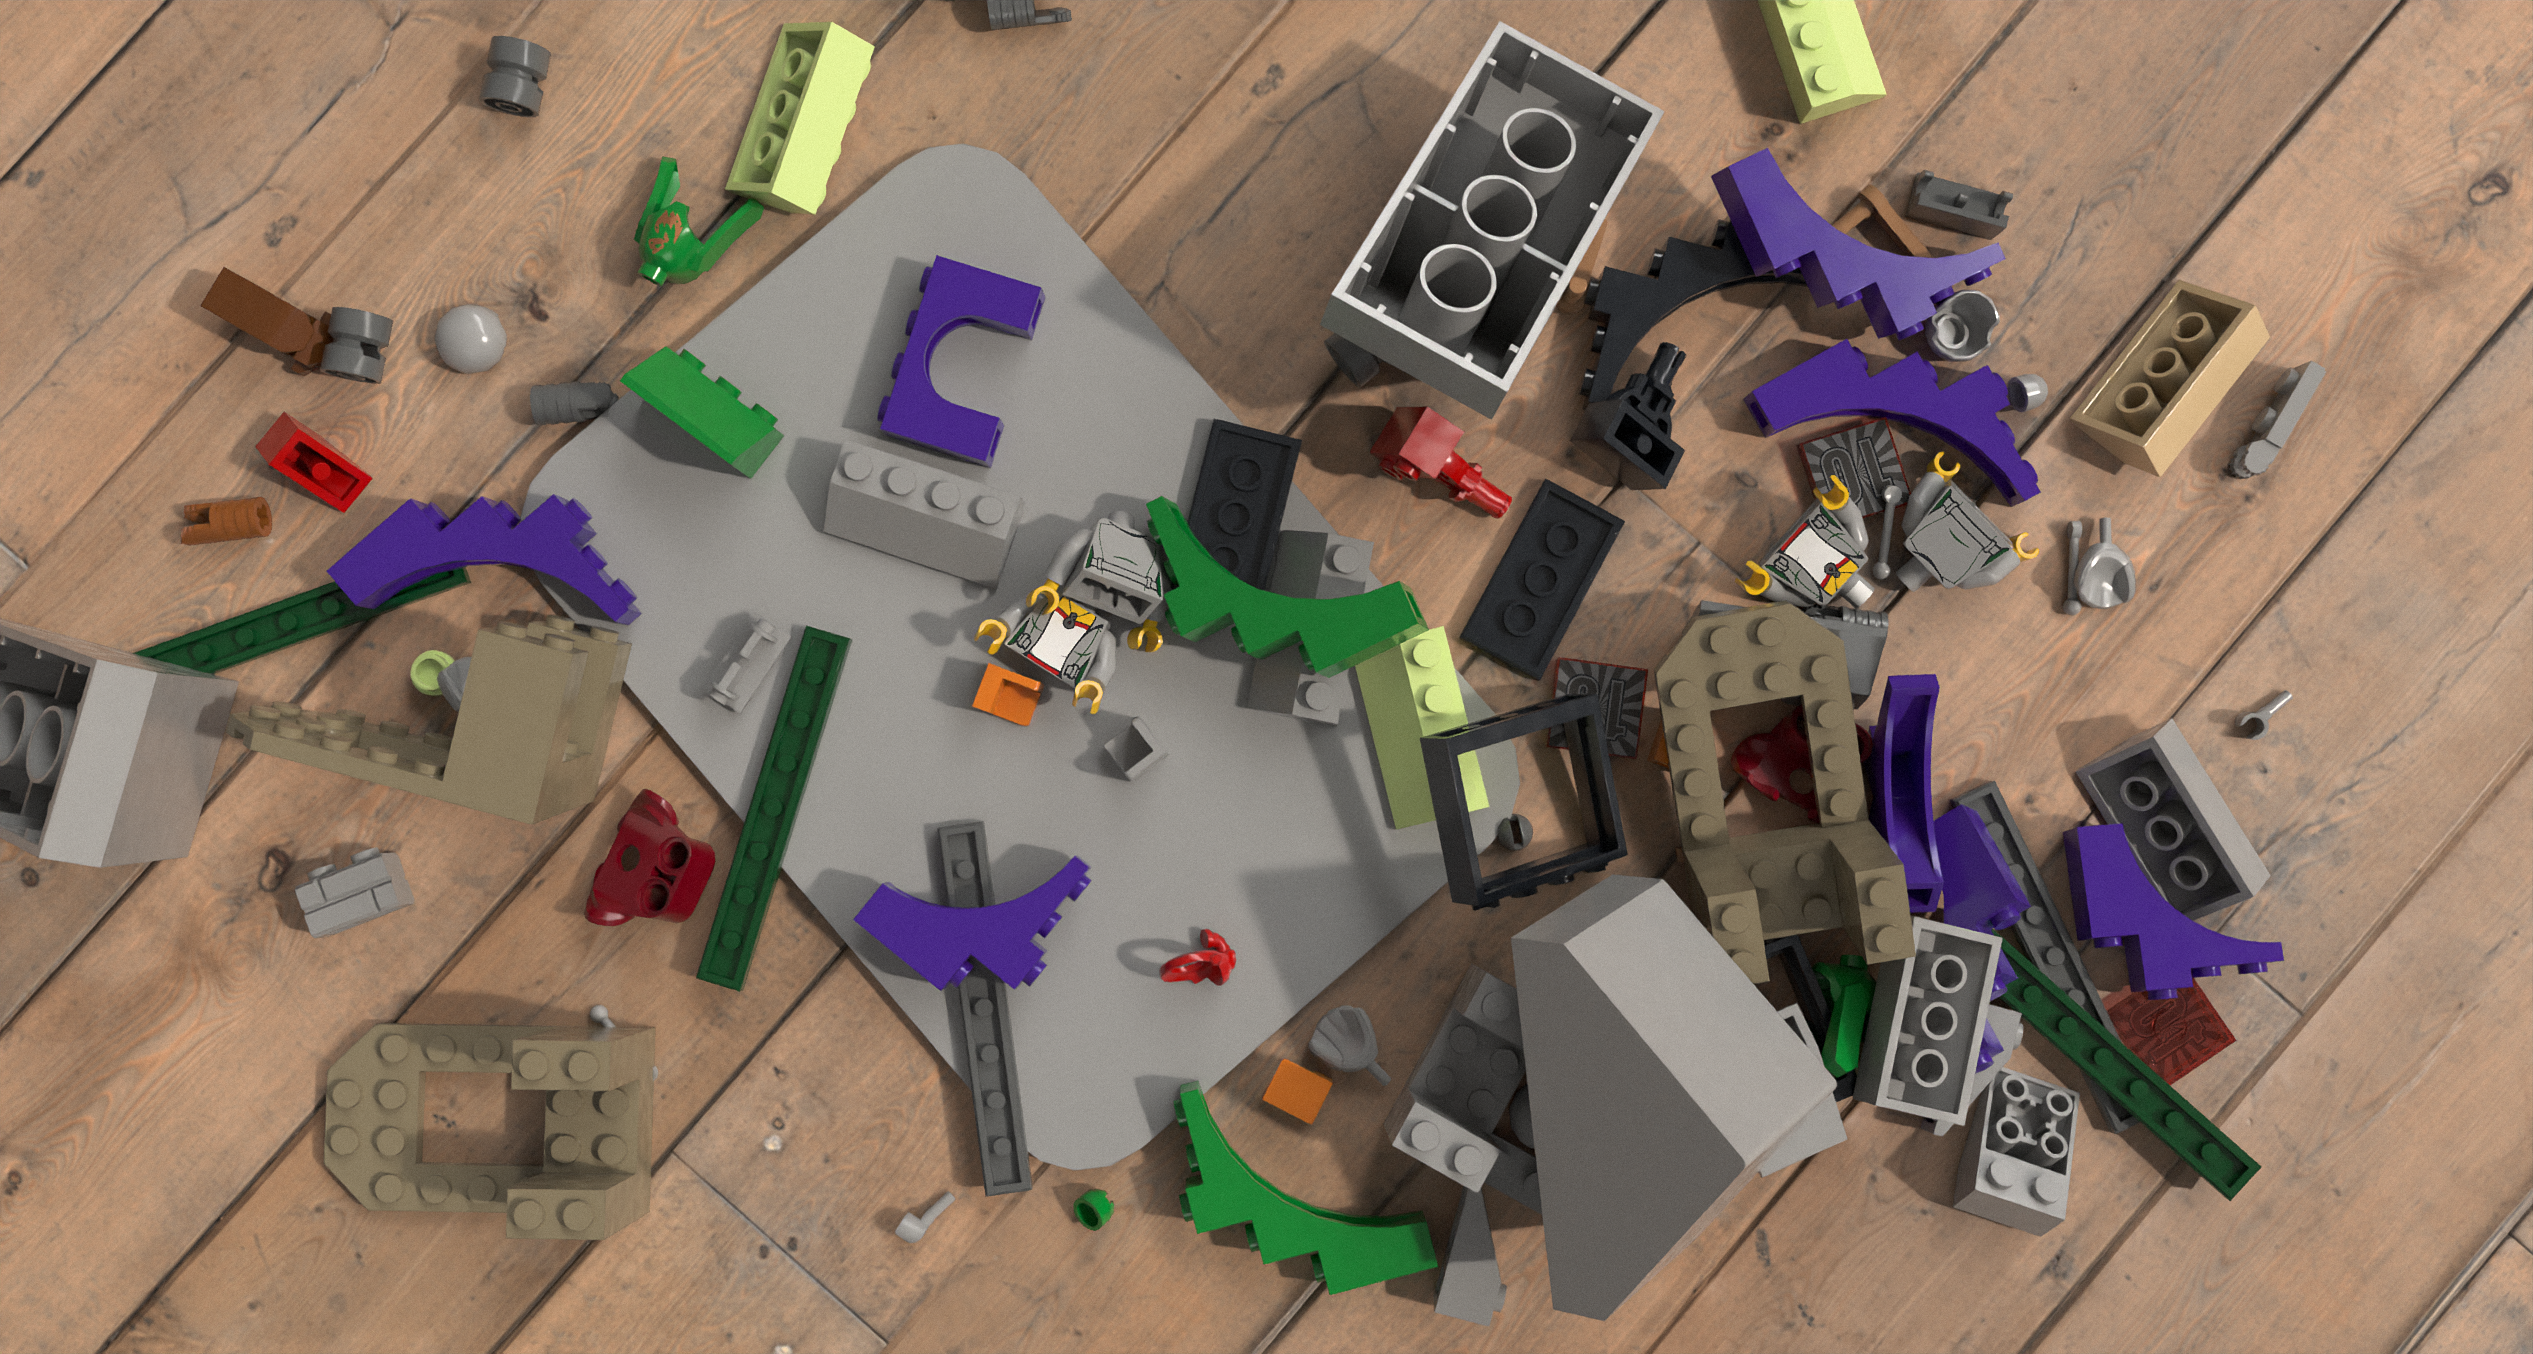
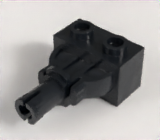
(1634, 426)

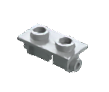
(746, 663)

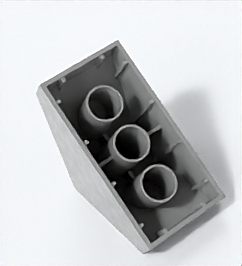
(1491, 220)
(103, 749)
(1647, 1084)

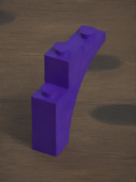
(1902, 783)
(1001, 936)
(2160, 942)

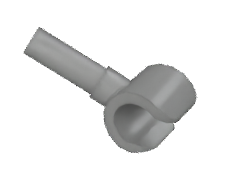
(2263, 715)
(913, 1229)

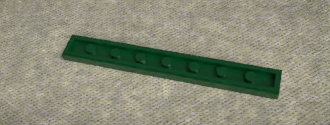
(287, 624)
(774, 809)
(2126, 1078)

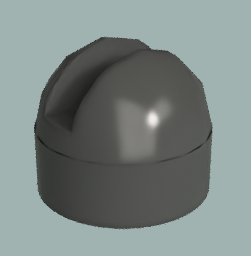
(1505, 834)

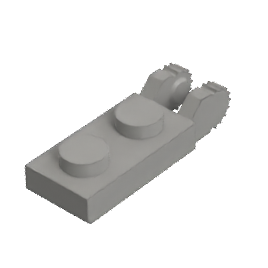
(2277, 422)

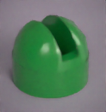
(1093, 1209)

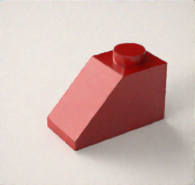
(312, 462)

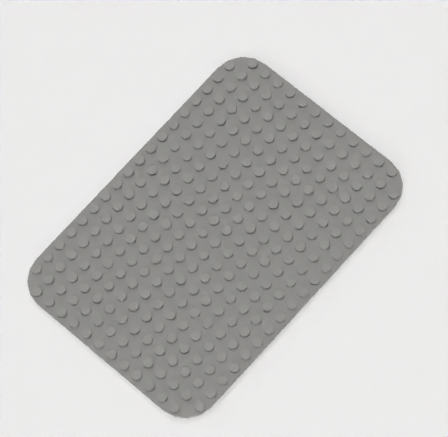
(1242, 830)

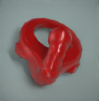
(1211, 963)

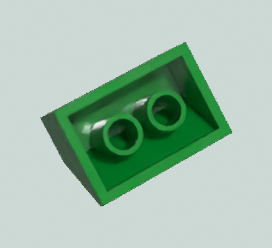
(706, 408)

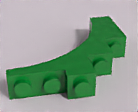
(1333, 631)
(1228, 1191)

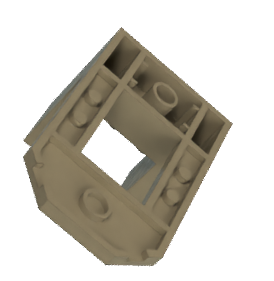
(523, 737)
(1791, 876)
(594, 1132)

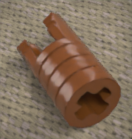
(227, 521)

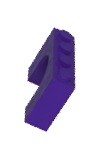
(952, 299)

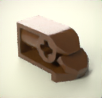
(270, 319)

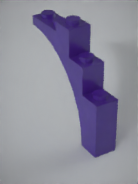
(1786, 234)
(1906, 393)
(420, 544)
(1978, 895)

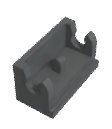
(1957, 206)

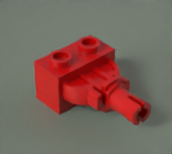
(1422, 444)

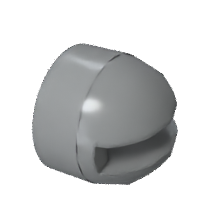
(2027, 392)

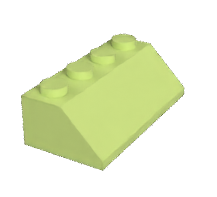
(1822, 55)
(801, 116)
(1407, 697)

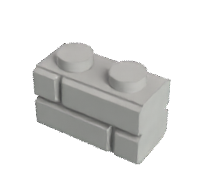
(354, 894)

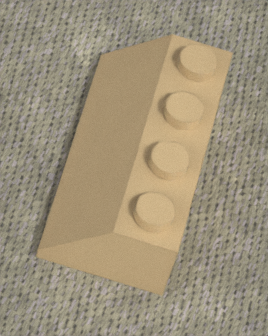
(2171, 376)

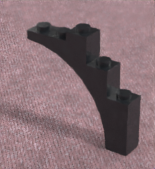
(1636, 303)

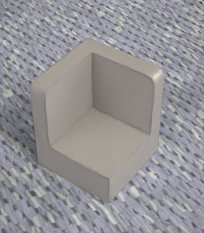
(1135, 749)

